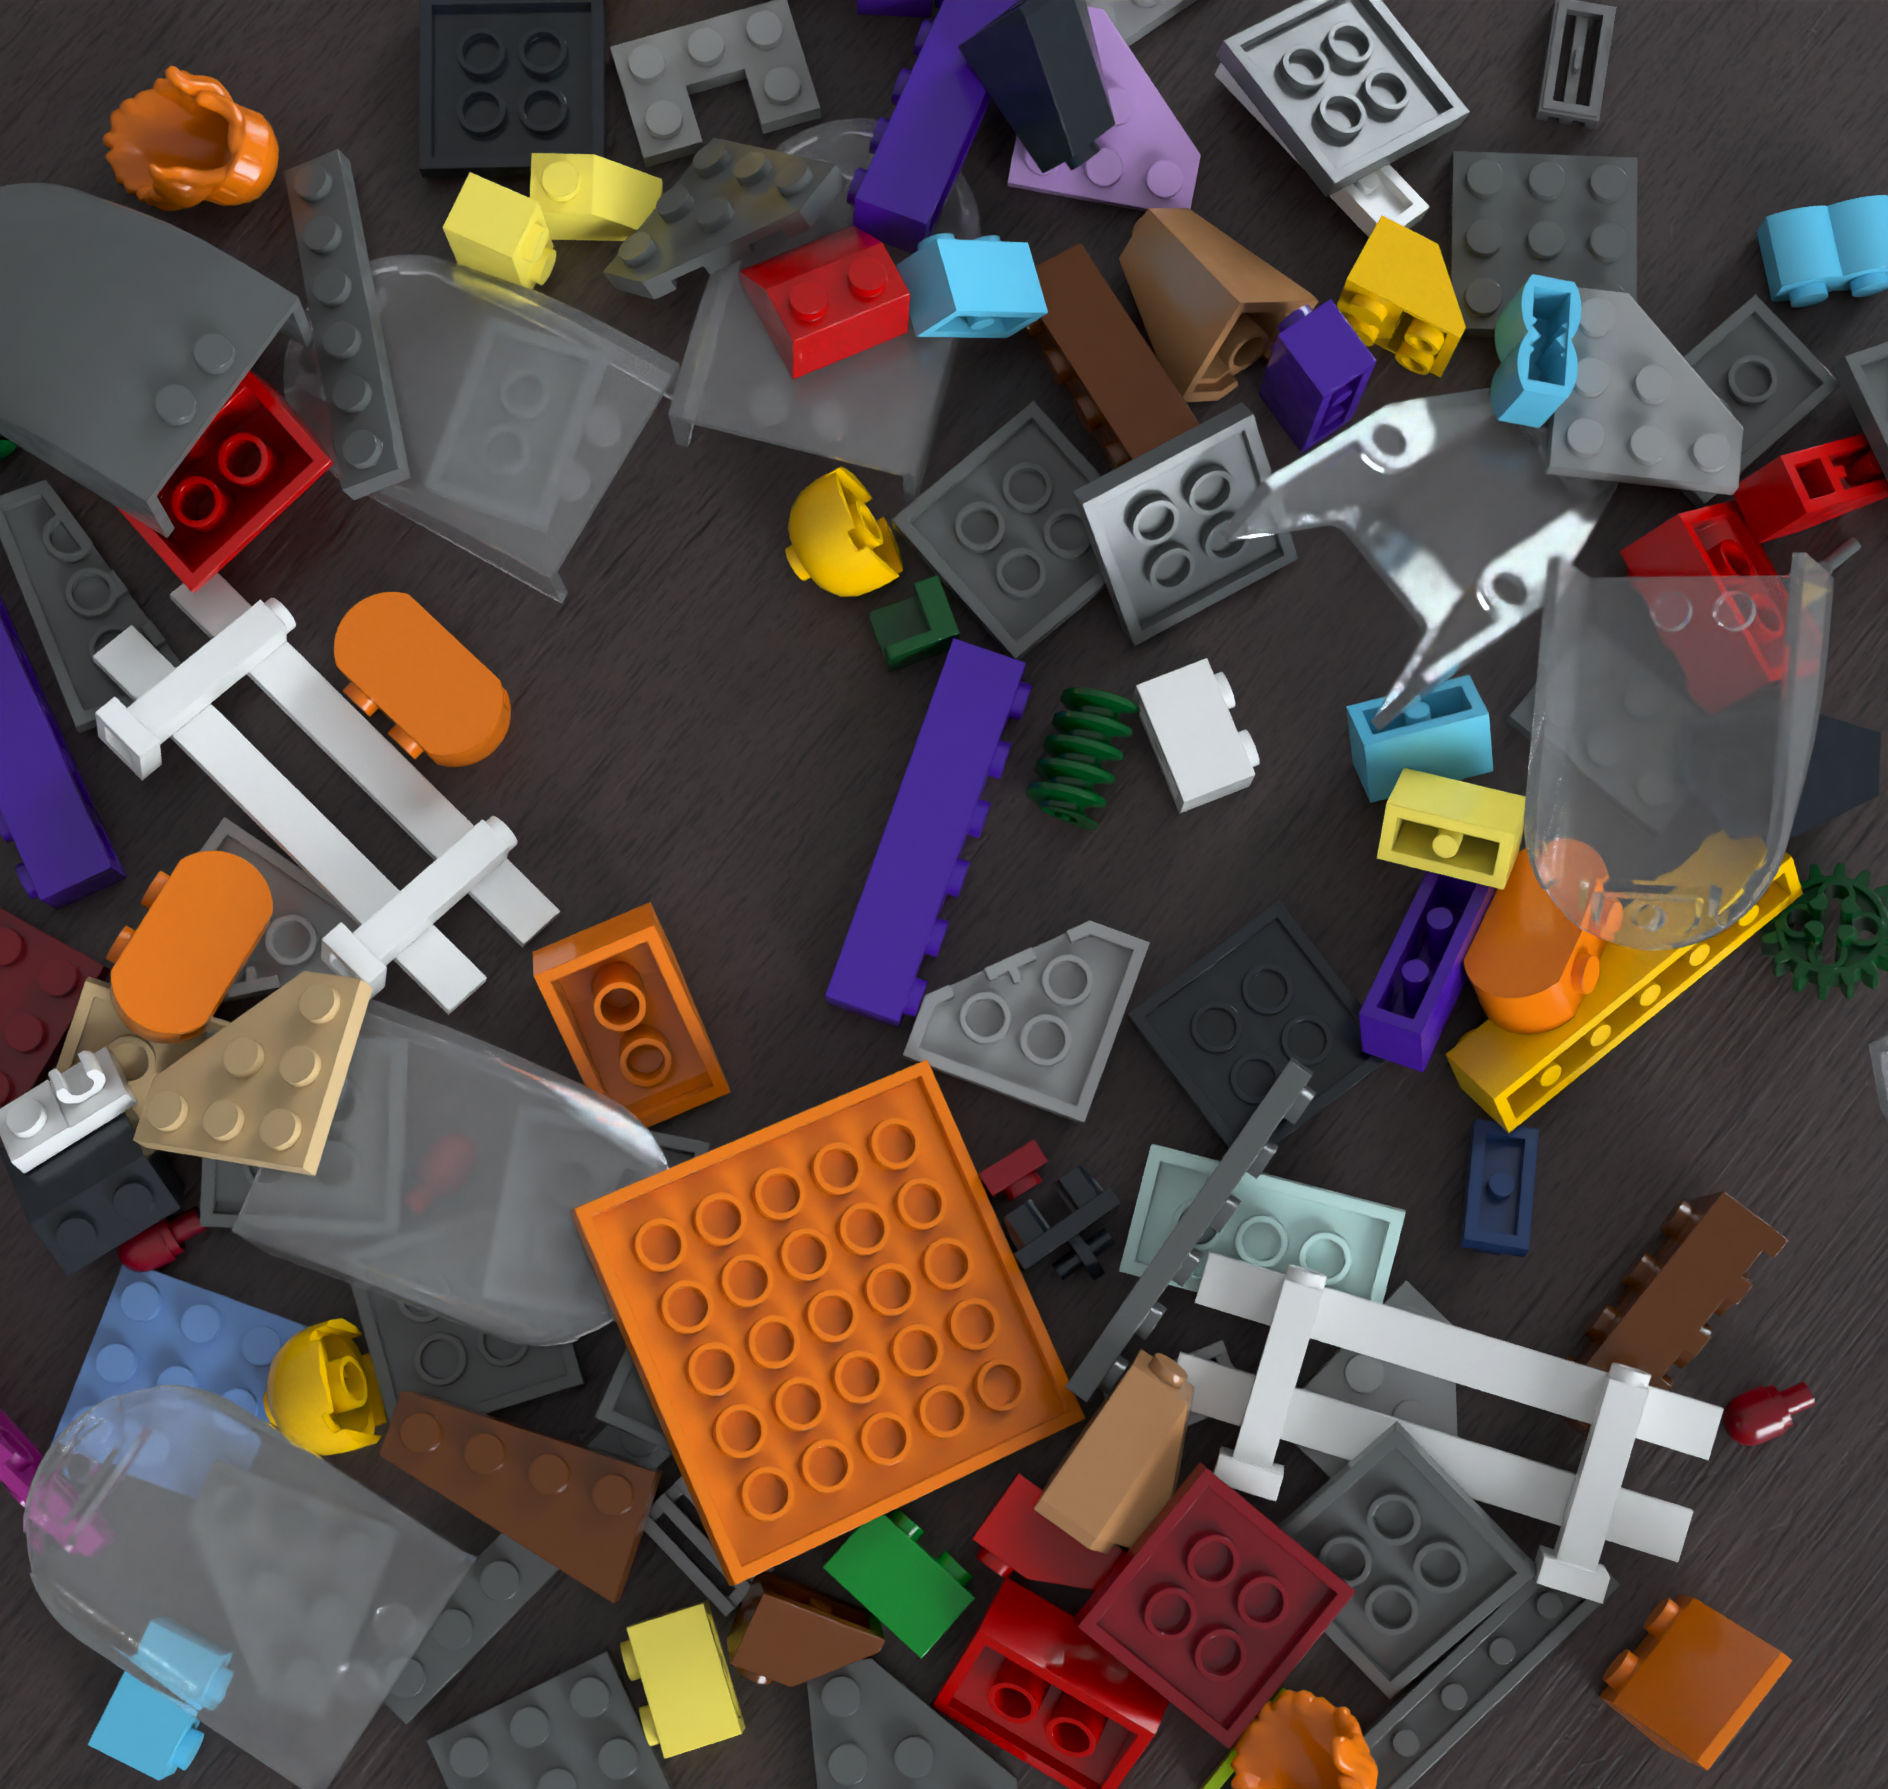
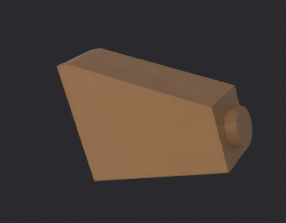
(1204, 300)
(1124, 1458)

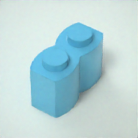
(1826, 250)
(1536, 351)

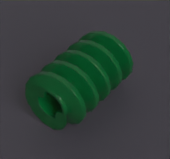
(1079, 754)

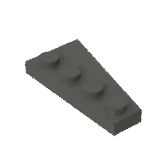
(70, 596)

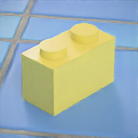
(500, 233)
(1452, 828)
(683, 1680)

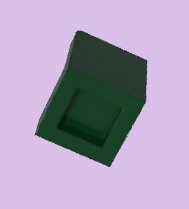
(915, 626)

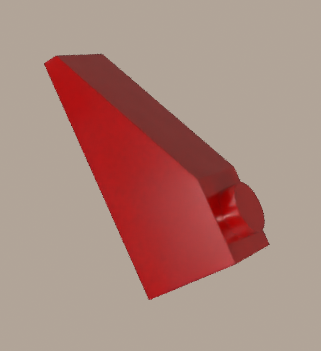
(1810, 488)
(1025, 1541)

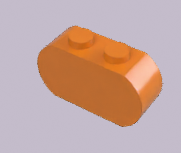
(420, 681)
(188, 945)
(1530, 958)

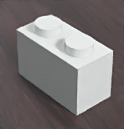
(1196, 735)

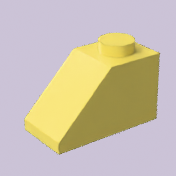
(591, 196)

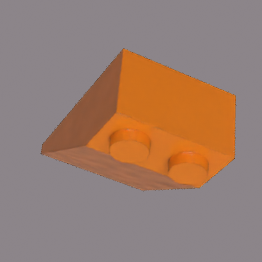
(630, 1016)
(1692, 1679)

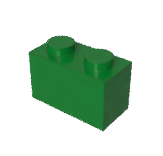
(902, 1580)

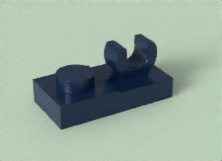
(1499, 1189)

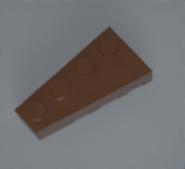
(1104, 361)
(1677, 1289)
(538, 1489)

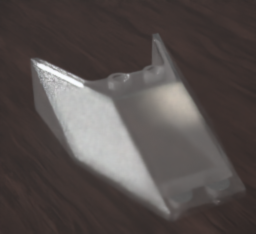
(1445, 515)

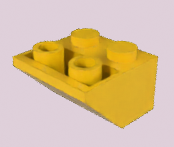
(1403, 299)

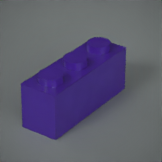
(1315, 374)
(1423, 971)

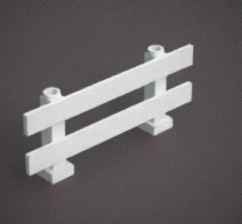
(391, 921)
(1584, 1504)

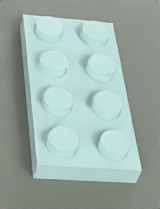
(1271, 1228)

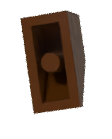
(798, 1632)

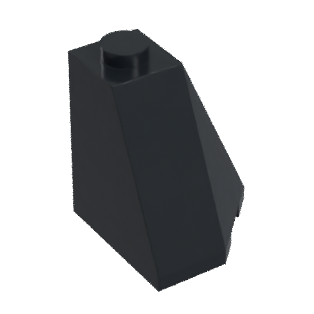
(1045, 78)
(1839, 773)

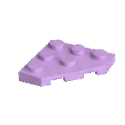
(1141, 159)

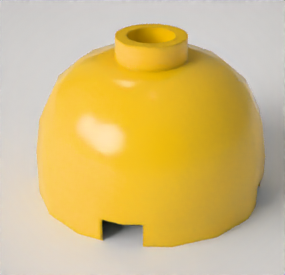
(839, 538)
(325, 1390)

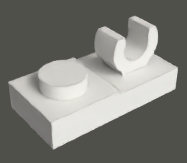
(64, 1108)

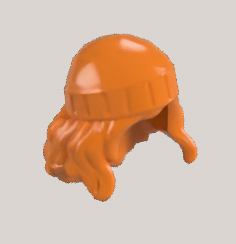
(190, 145)
(1303, 1745)

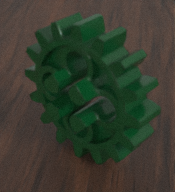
(1854, 957)

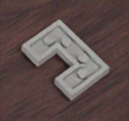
(740, 45)

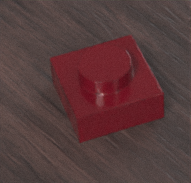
(1015, 1172)

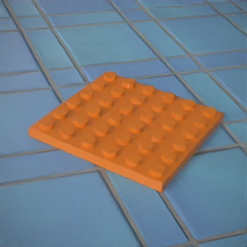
(826, 1319)

